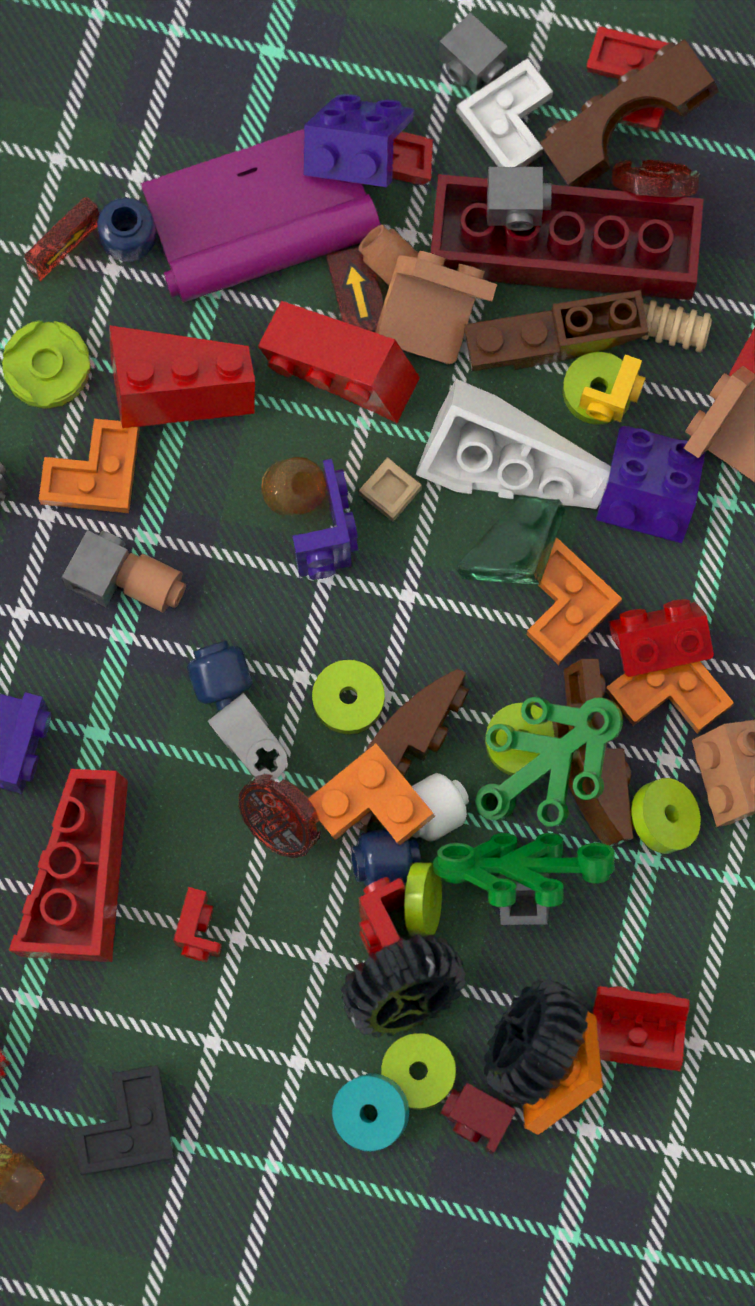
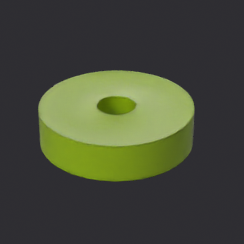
(584, 372)
(348, 676)
(513, 760)
(649, 817)
(422, 900)
(432, 1054)

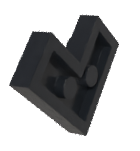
(139, 1134)

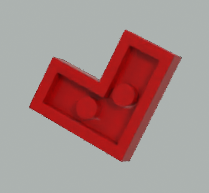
(618, 53)

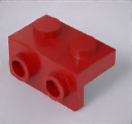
(662, 637)
(374, 907)
(640, 1027)

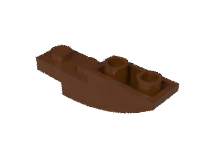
(557, 334)
(419, 726)
(610, 812)

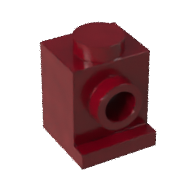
(478, 1116)

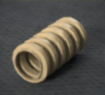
(677, 326)

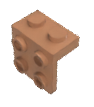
(431, 305)
(729, 423)
(728, 770)

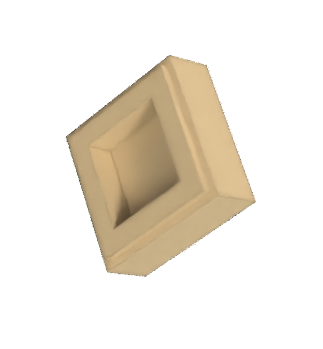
(390, 489)

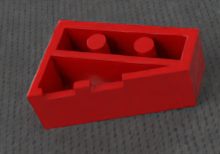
(340, 359)
(178, 378)

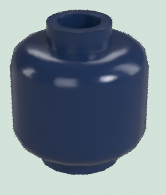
(126, 229)
(219, 674)
(381, 857)

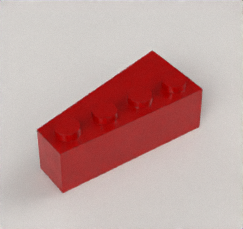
(78, 874)

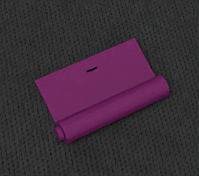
(252, 216)

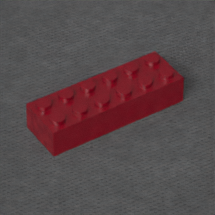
(584, 242)

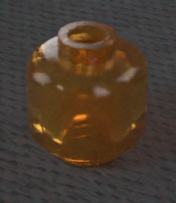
(293, 486)

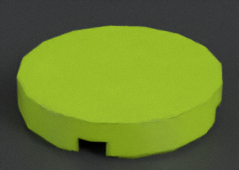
(46, 364)

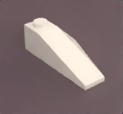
(498, 448)

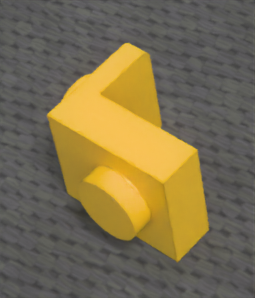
(626, 387)

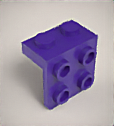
(354, 140)
(651, 484)
(328, 549)
(20, 728)

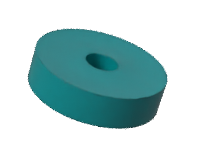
(356, 1127)

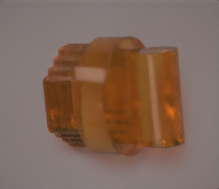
(18, 1178)

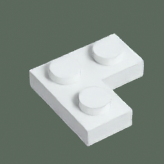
(497, 112)

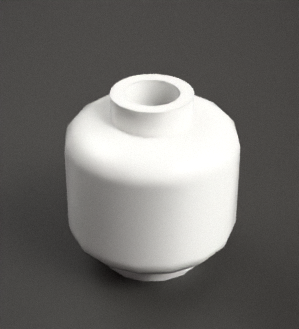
(447, 802)

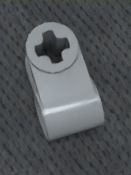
(245, 732)

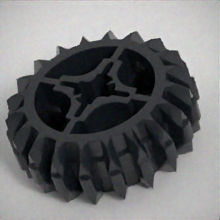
(403, 985)
(535, 1042)

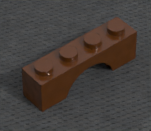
(670, 82)

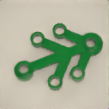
(554, 756)
(463, 863)

